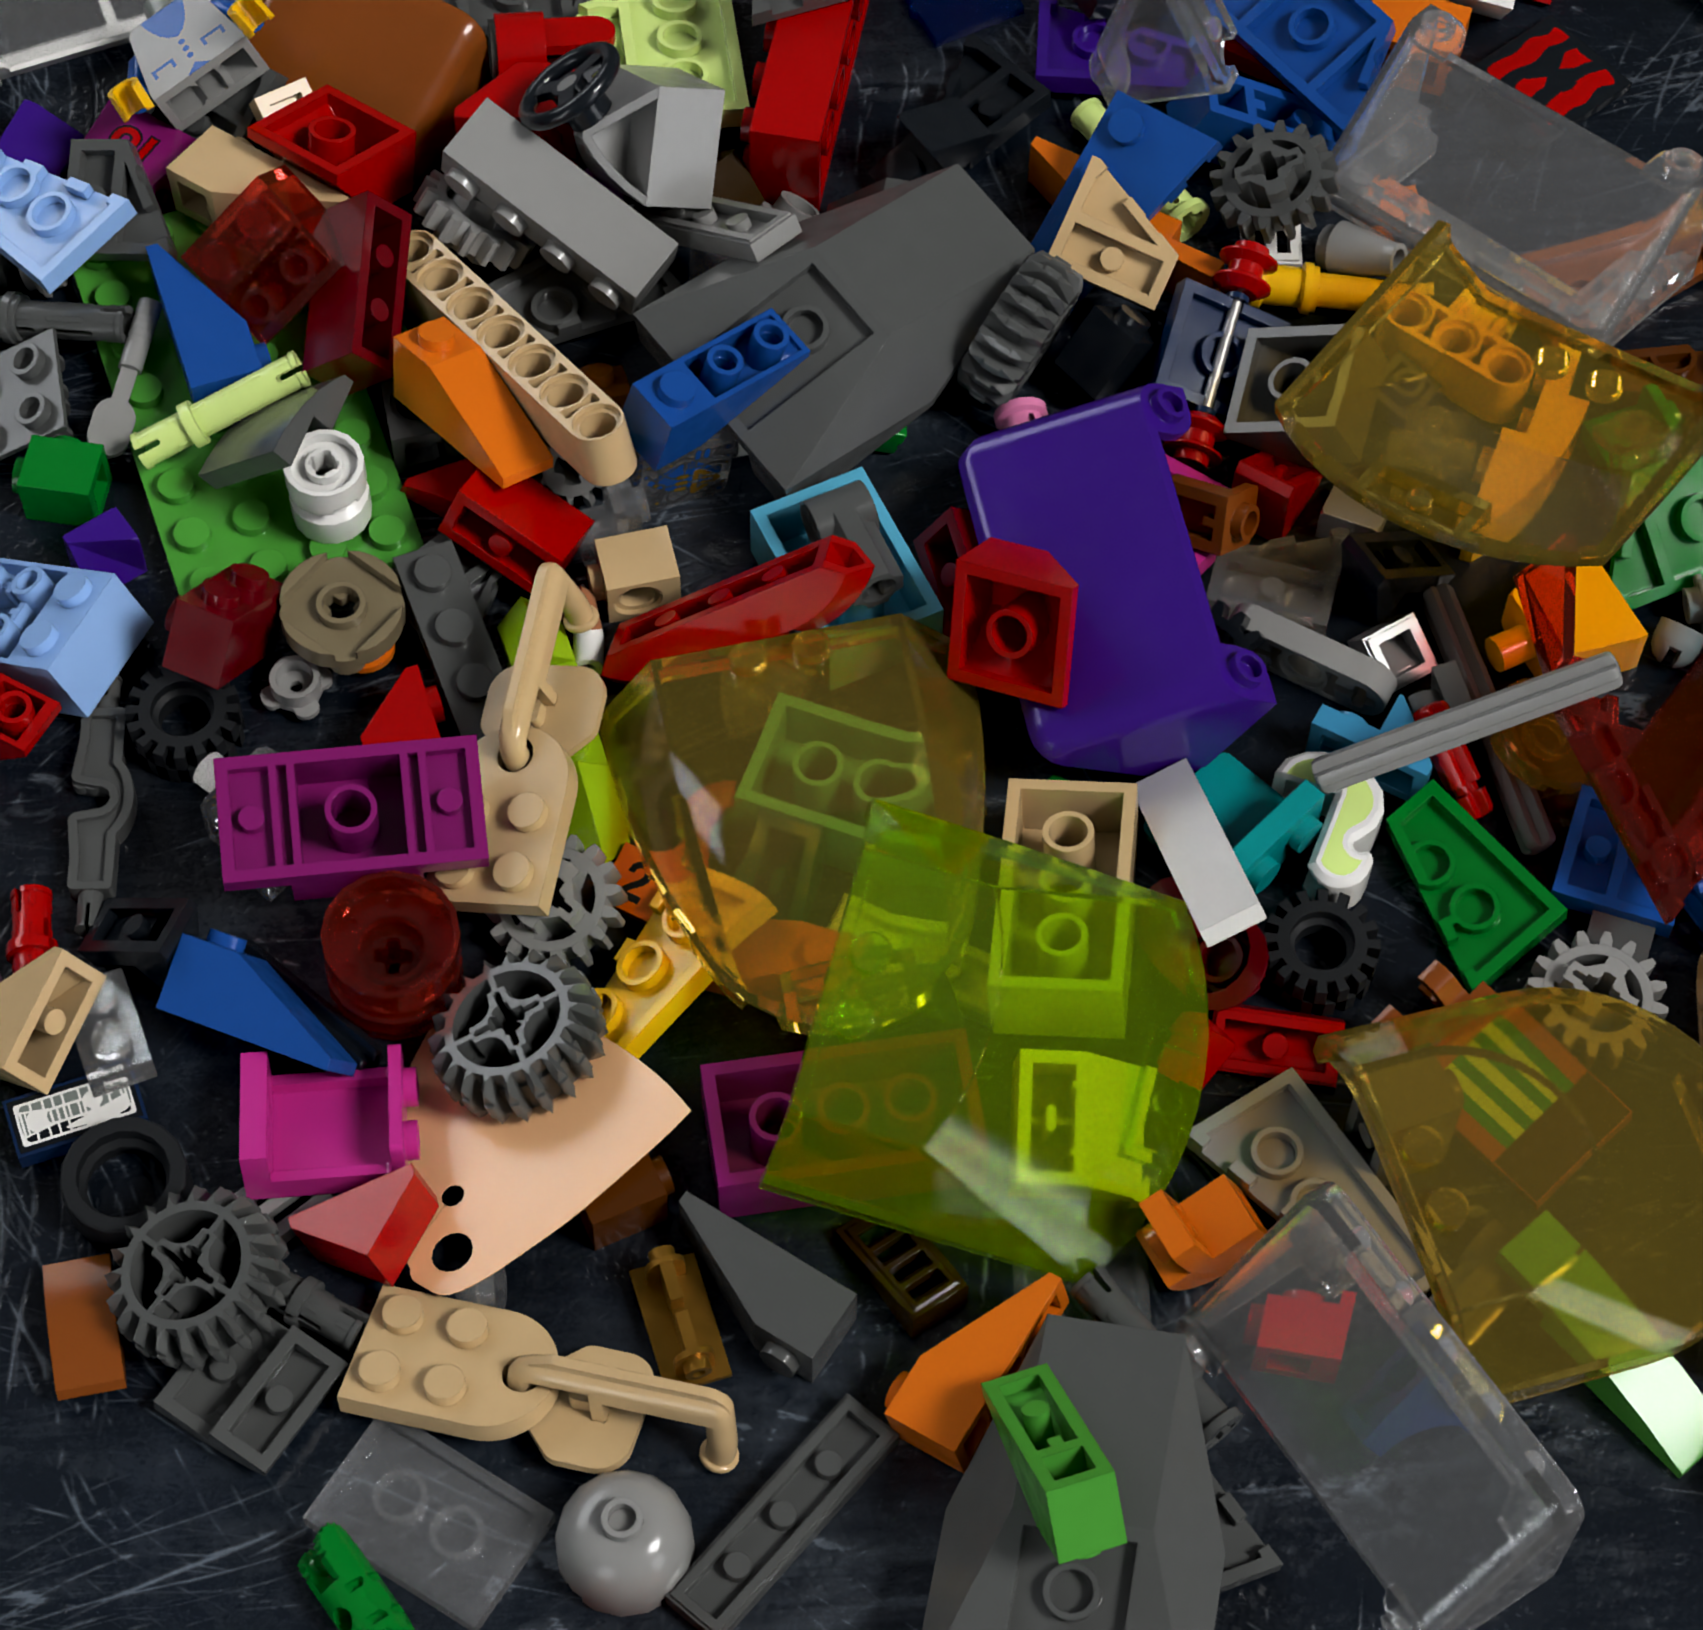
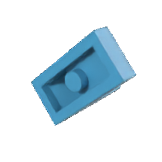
(1339, 729)

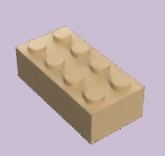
(1076, 822)

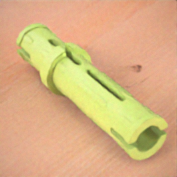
(219, 410)

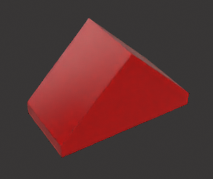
(1282, 490)
(371, 1225)

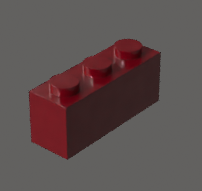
(363, 304)

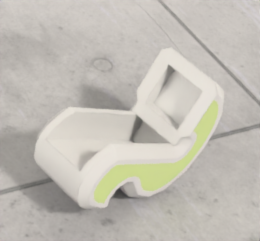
(1348, 833)

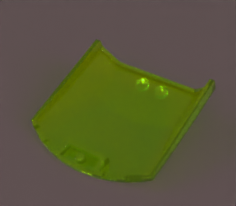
(996, 1050)

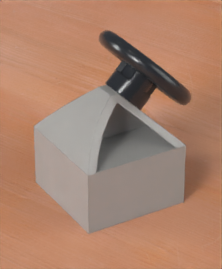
(634, 125)

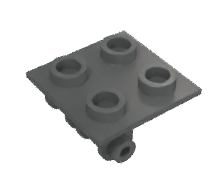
(32, 393)

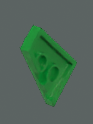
(1472, 887)

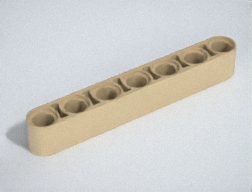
(548, 387)

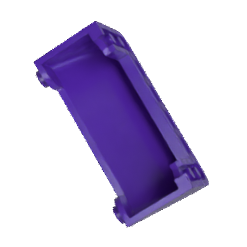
(1145, 645)

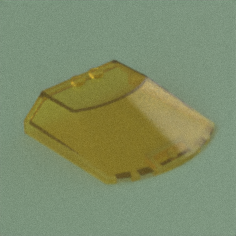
(1490, 419)

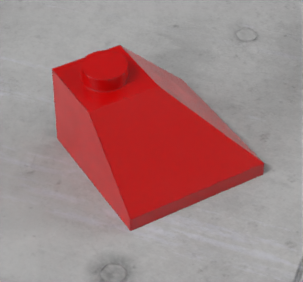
(341, 144)
(1013, 622)

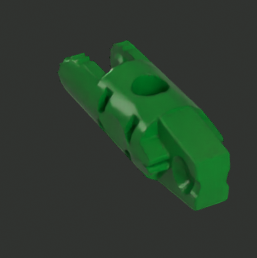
(349, 1584)

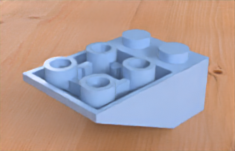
(66, 631)

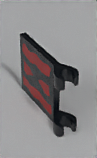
(1557, 71)

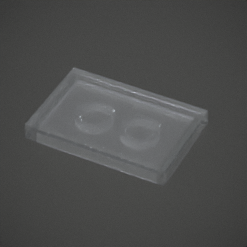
(432, 1520)

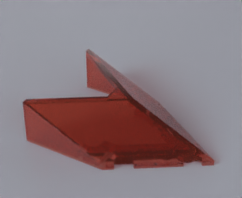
(1642, 777)

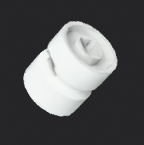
(329, 487)

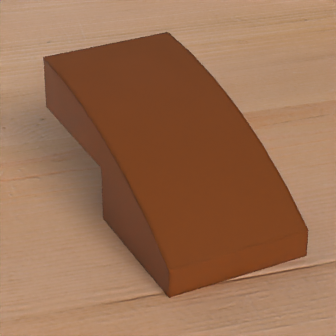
(81, 1328)

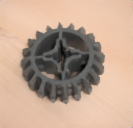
(1019, 329)
(556, 1036)
(192, 1316)

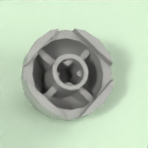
(624, 1542)

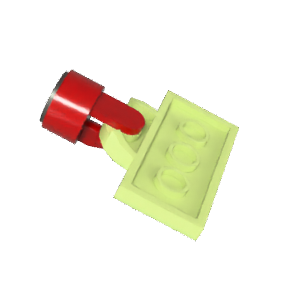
(658, 33)

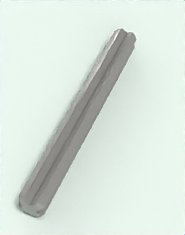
(1467, 722)

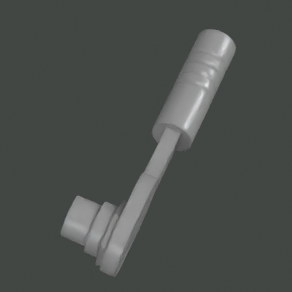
(114, 416)

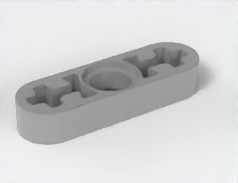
(1319, 662)

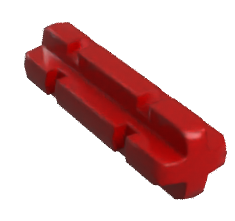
(1458, 770)

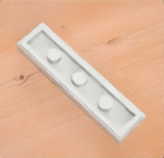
(1198, 853)

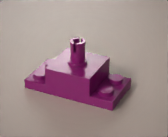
(349, 813)

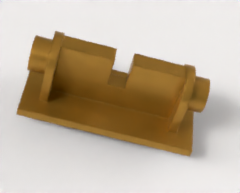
(679, 1318)

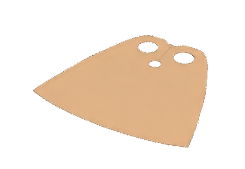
(533, 1174)

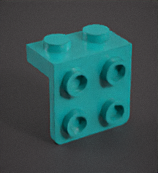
(1256, 818)

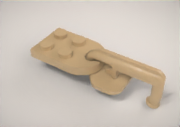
(531, 727)
(447, 1372)

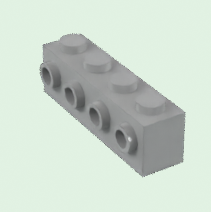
(557, 207)

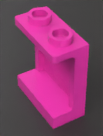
(324, 1127)

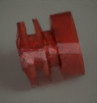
(386, 922)

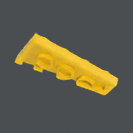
(651, 983)

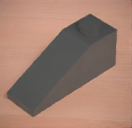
(779, 1300)

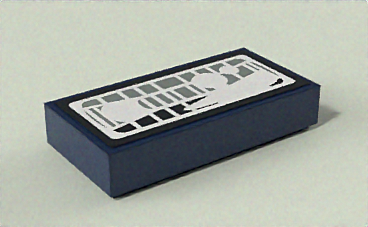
(50, 1123)

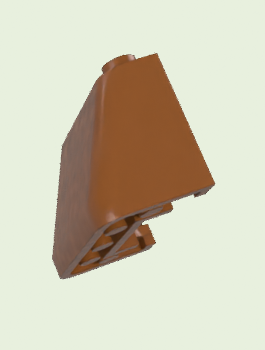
(390, 54)

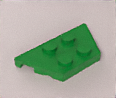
(1665, 548)

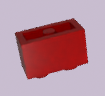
(515, 526)

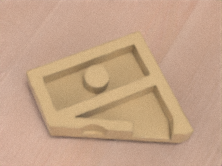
(1113, 241)

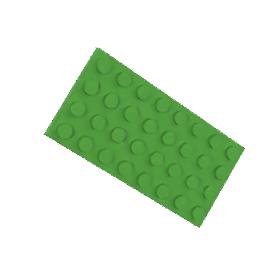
(252, 519)

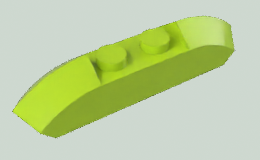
(597, 809)

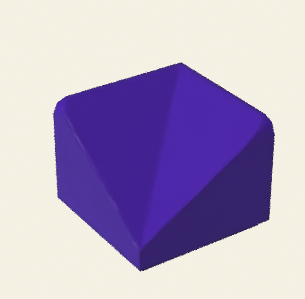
(106, 546)

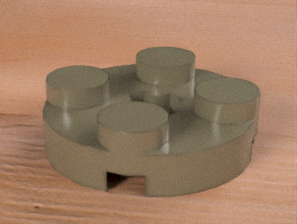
(348, 641)

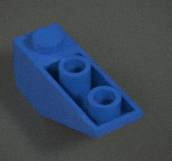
(709, 387)

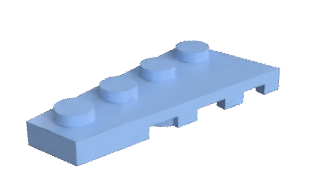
(53, 222)

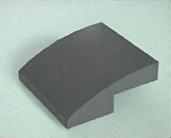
(274, 434)
(256, 1399)

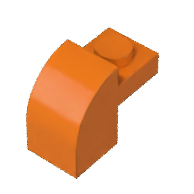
(1200, 1235)

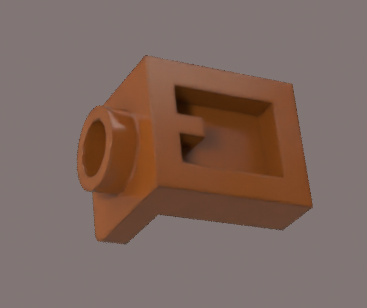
(1217, 516)

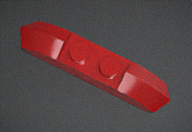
(767, 601)

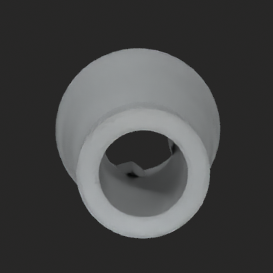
(1356, 251)

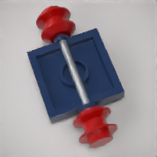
(1206, 343)

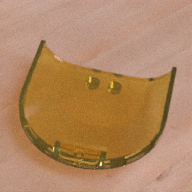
(1543, 1175)

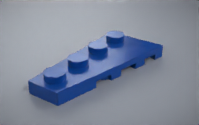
(1143, 152)

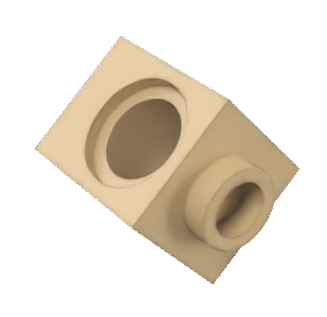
(634, 573)

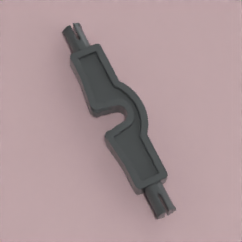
(97, 833)

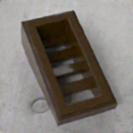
(913, 1314)

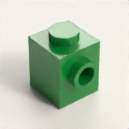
(62, 480)

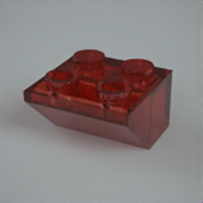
(268, 252)

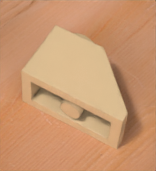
(42, 1016)

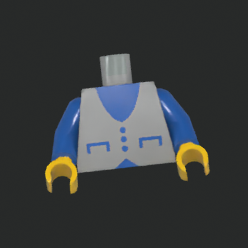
(190, 57)

